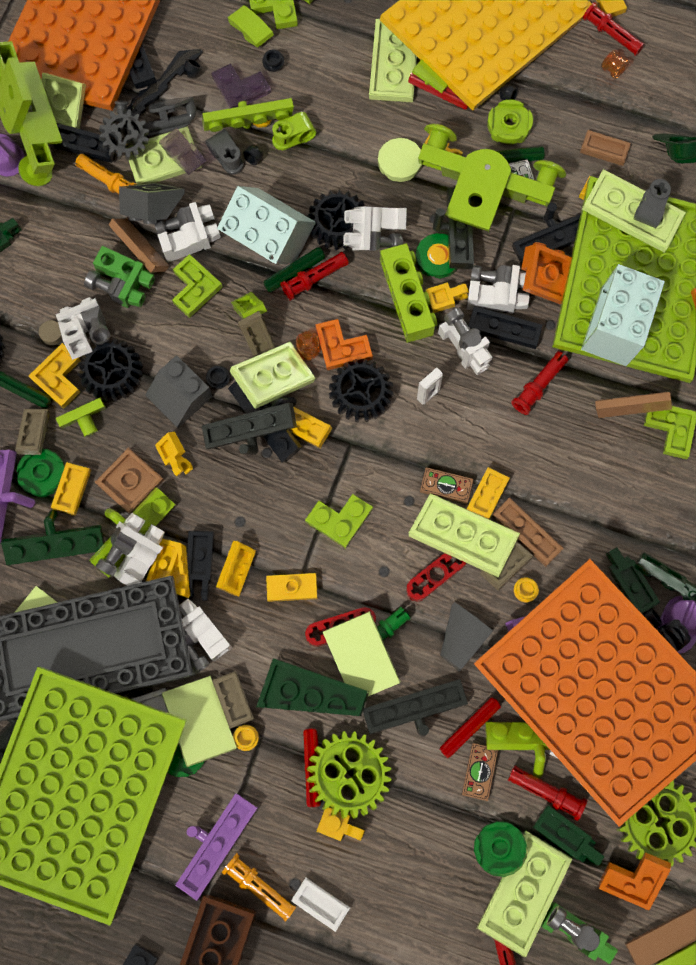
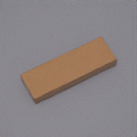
(138, 245)
(633, 404)
(531, 535)
(664, 939)

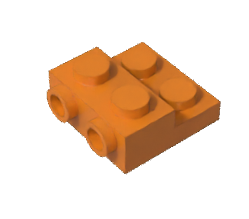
(545, 271)

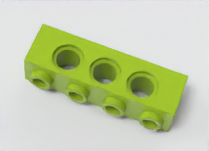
(413, 326)

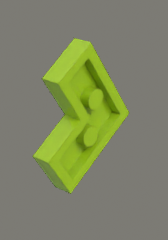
(283, 11)
(200, 286)
(679, 427)
(340, 526)

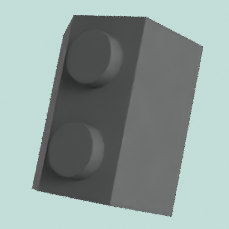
(148, 201)
(178, 391)

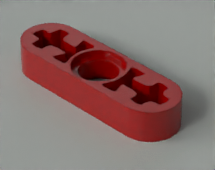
(417, 580)
(331, 621)

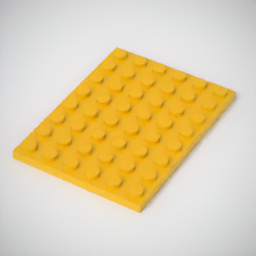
(481, 42)

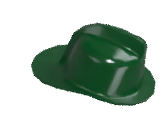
(679, 147)

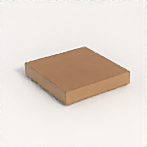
(129, 481)

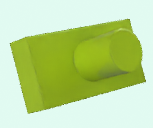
(248, 305)
(83, 417)

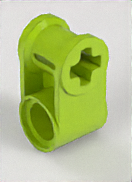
(294, 129)

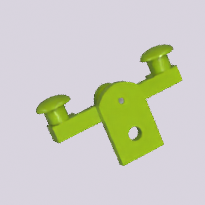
(27, 112)
(484, 175)

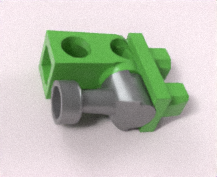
(126, 276)
(585, 937)

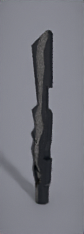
(154, 91)

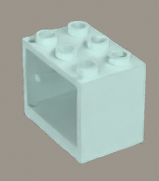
(266, 225)
(623, 315)

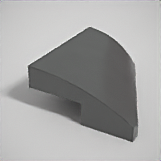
(462, 637)

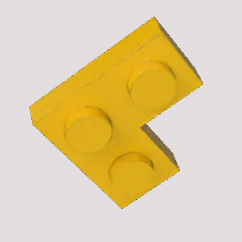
(51, 376)

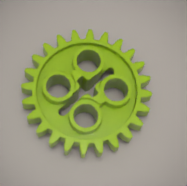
(330, 788)
(680, 810)

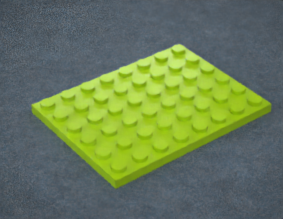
(597, 252)
(80, 792)

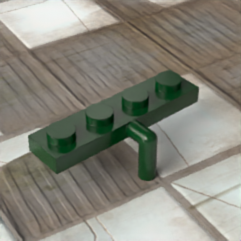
(52, 543)

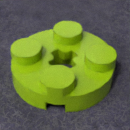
(509, 133)

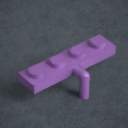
(7, 463)
(215, 846)

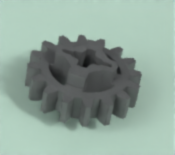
(133, 137)

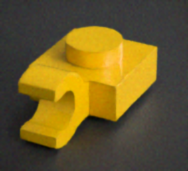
(443, 296)
(171, 453)
(336, 826)

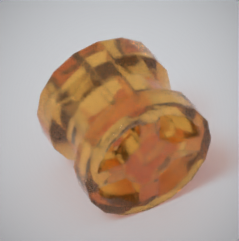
(615, 64)
(306, 340)

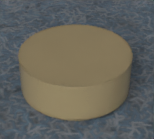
(50, 332)

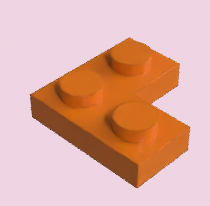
(339, 351)
(638, 887)

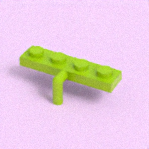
(246, 114)
(152, 510)
(516, 737)

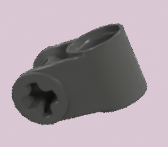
(225, 152)
(653, 203)

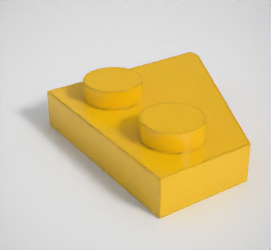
(172, 562)

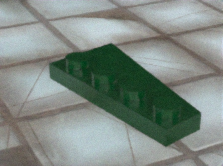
(303, 690)

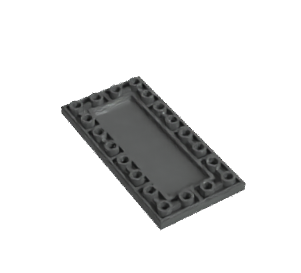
(104, 639)

